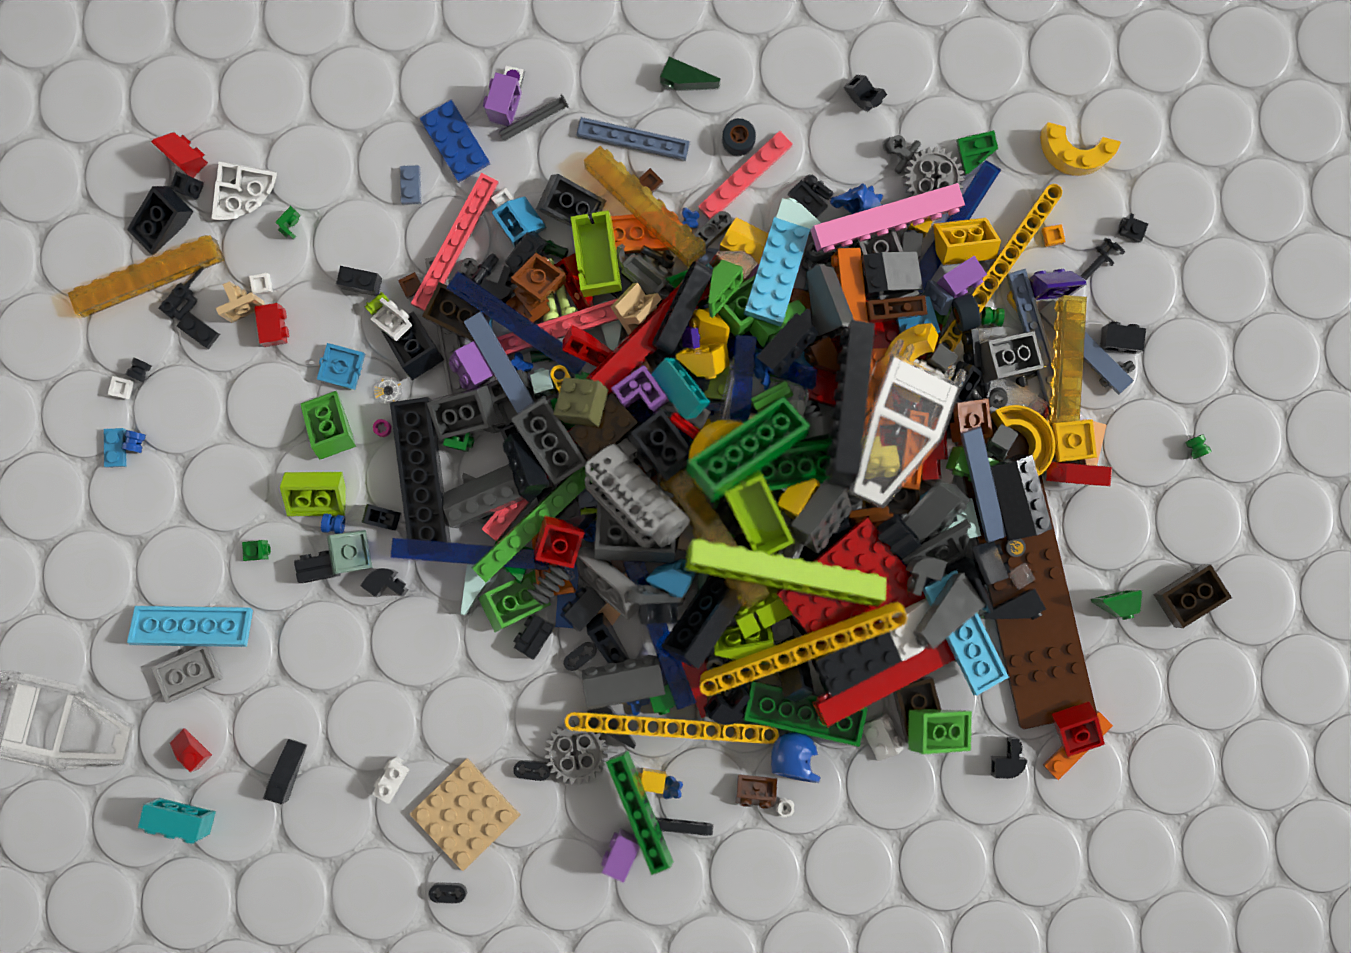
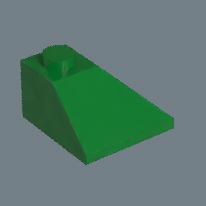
(1121, 603)

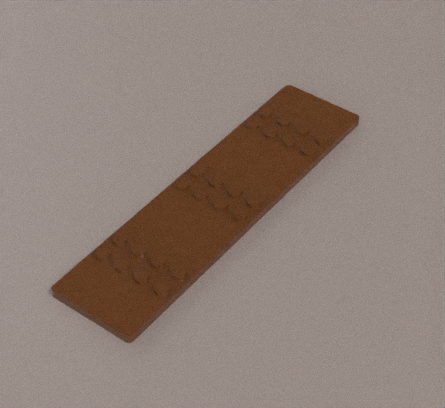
(1043, 653)

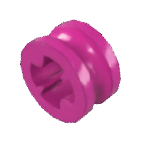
(388, 428)

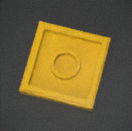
(1074, 440)

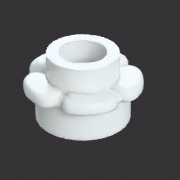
(784, 812)

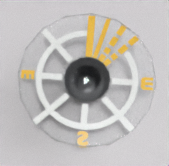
(388, 390)

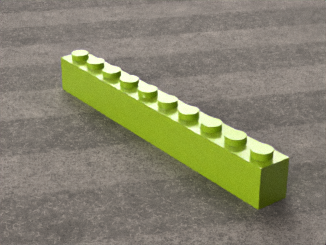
(785, 572)

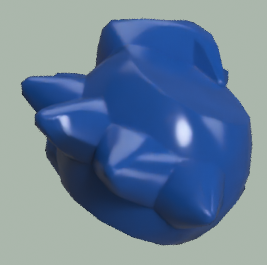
(857, 199)

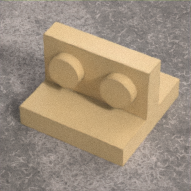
(240, 303)
(634, 306)

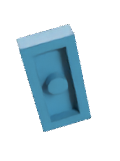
(113, 441)

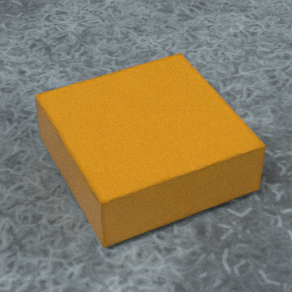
(1053, 235)

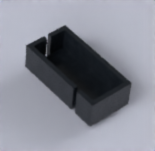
(856, 663)

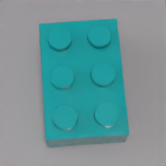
(176, 820)

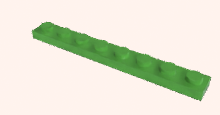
(530, 525)

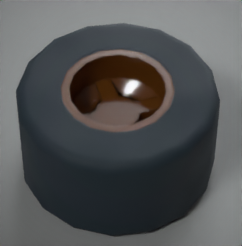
(741, 130)
(966, 312)

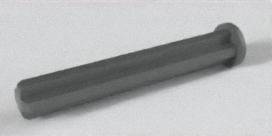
(533, 118)

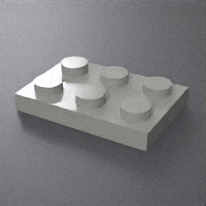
(186, 673)

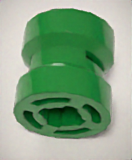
(992, 316)
(1198, 447)

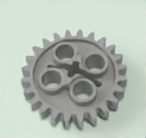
(917, 175)
(558, 754)

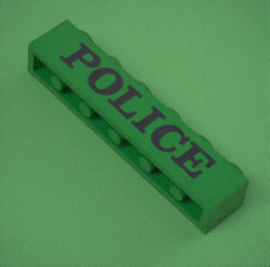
(639, 812)

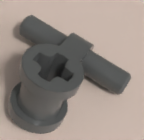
(901, 150)
(992, 401)

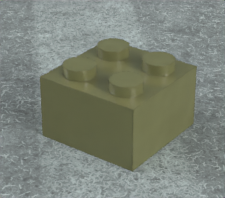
(581, 402)

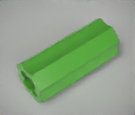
(770, 396)

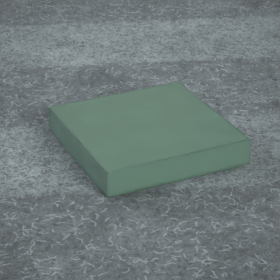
(349, 552)

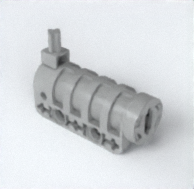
(634, 496)

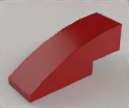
(932, 465)

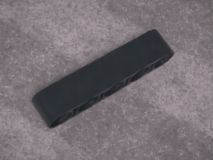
(682, 307)

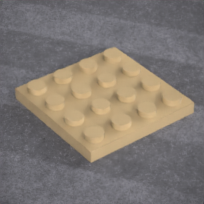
(465, 814)

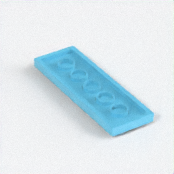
(777, 271)
(190, 626)
(971, 647)

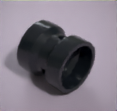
(138, 369)

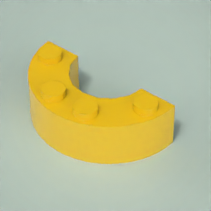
(1071, 159)
(921, 336)
(1034, 429)
(710, 435)

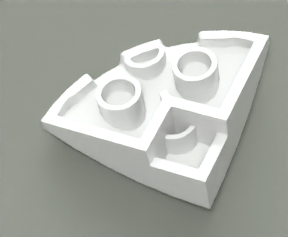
(240, 190)

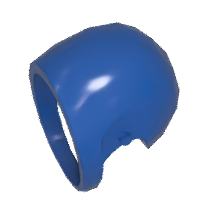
(792, 757)

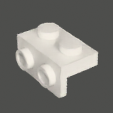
(391, 320)
(883, 737)
(391, 780)

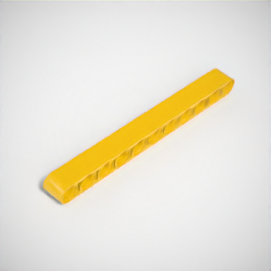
(1003, 261)
(807, 641)
(681, 726)

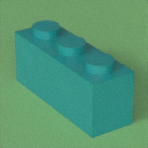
(680, 388)

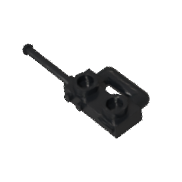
(177, 296)

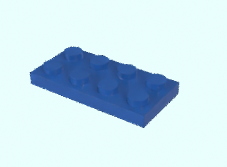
(455, 141)

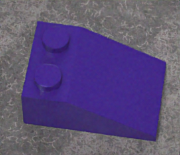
(1055, 284)

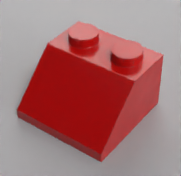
(180, 153)
(558, 542)
(1078, 729)

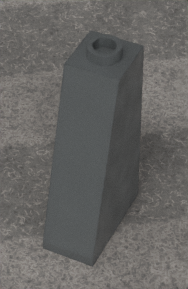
(828, 302)
(949, 611)

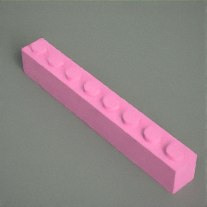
(887, 217)

